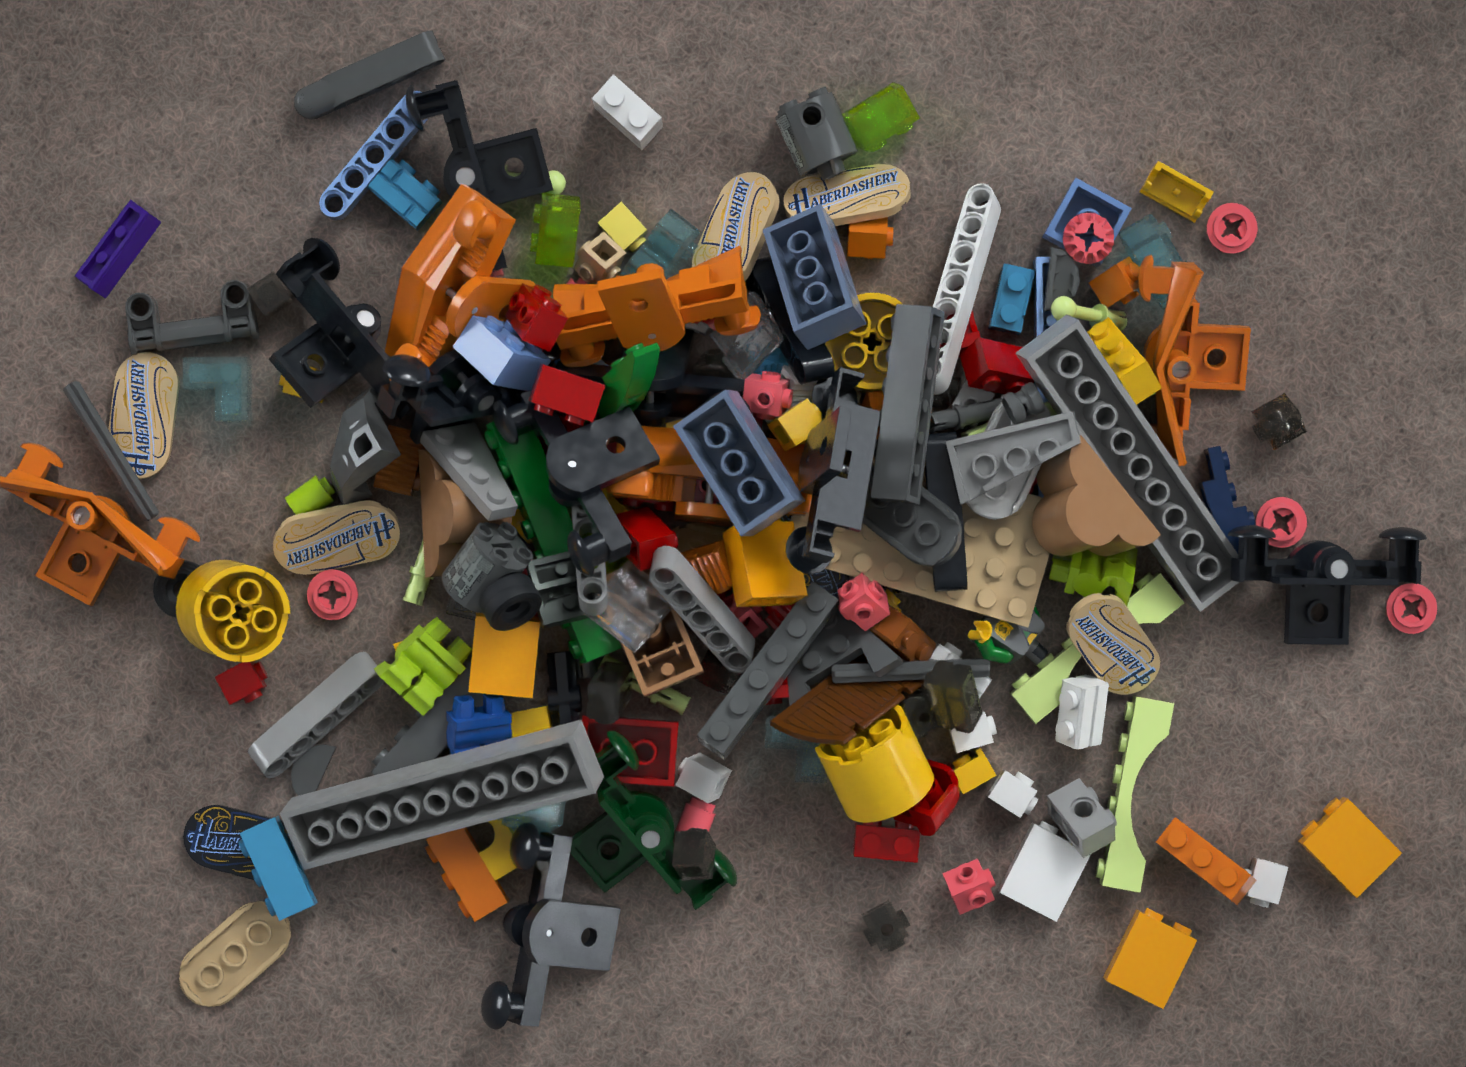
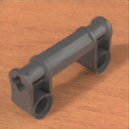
(191, 331)

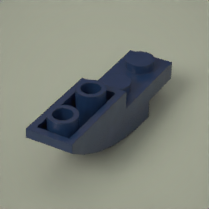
(1220, 494)

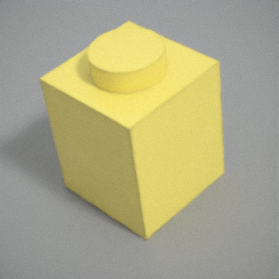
(624, 228)

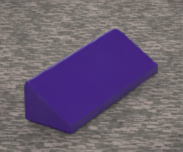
(117, 249)

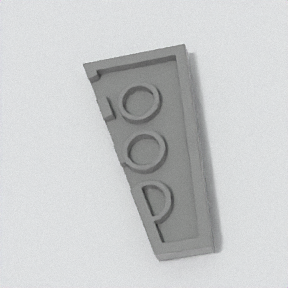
(1003, 453)
(472, 467)

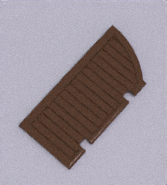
(833, 710)

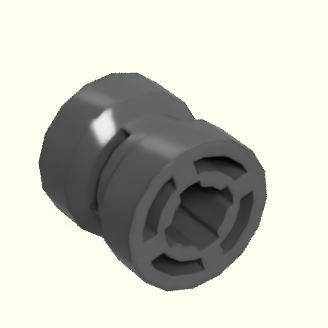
(1023, 403)

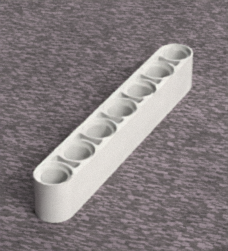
(964, 274)

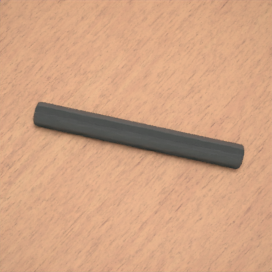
(111, 451)
(905, 672)

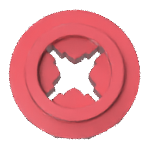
(1246, 231)
(1076, 247)
(1295, 526)
(321, 583)
(1426, 608)

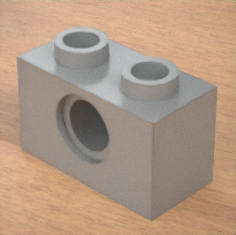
(1084, 833)

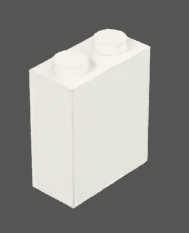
(627, 112)
(1043, 871)

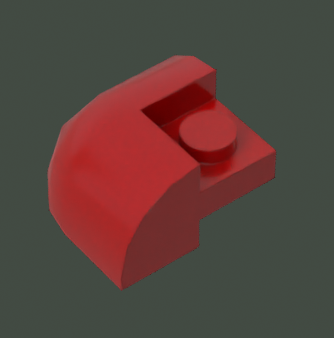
(938, 803)

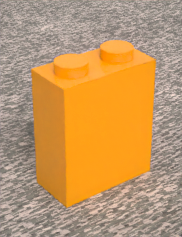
(761, 567)
(504, 659)
(1349, 846)
(1150, 957)

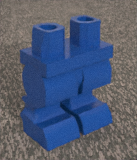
(477, 726)

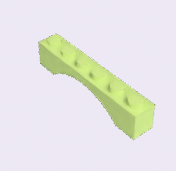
(1041, 691)
(1147, 726)

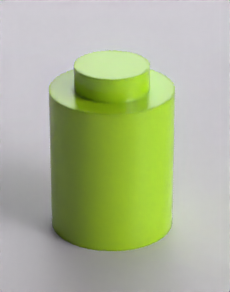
(311, 496)

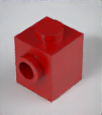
(243, 682)

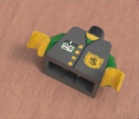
(1008, 642)

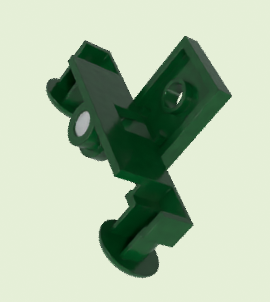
(640, 828)

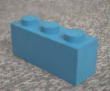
(277, 868)

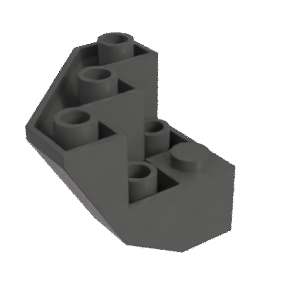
(360, 448)

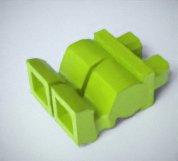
(1094, 573)
(428, 659)

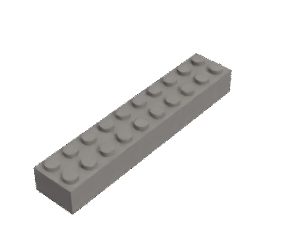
(1080, 380)
(442, 795)

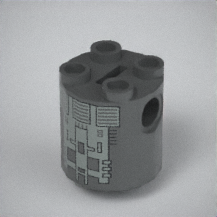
(816, 146)
(484, 558)

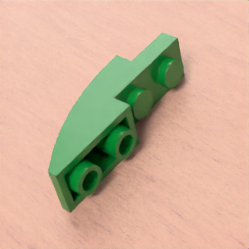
(628, 380)

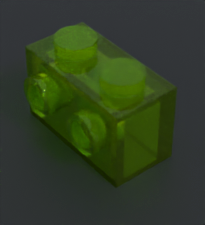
(881, 117)
(556, 231)

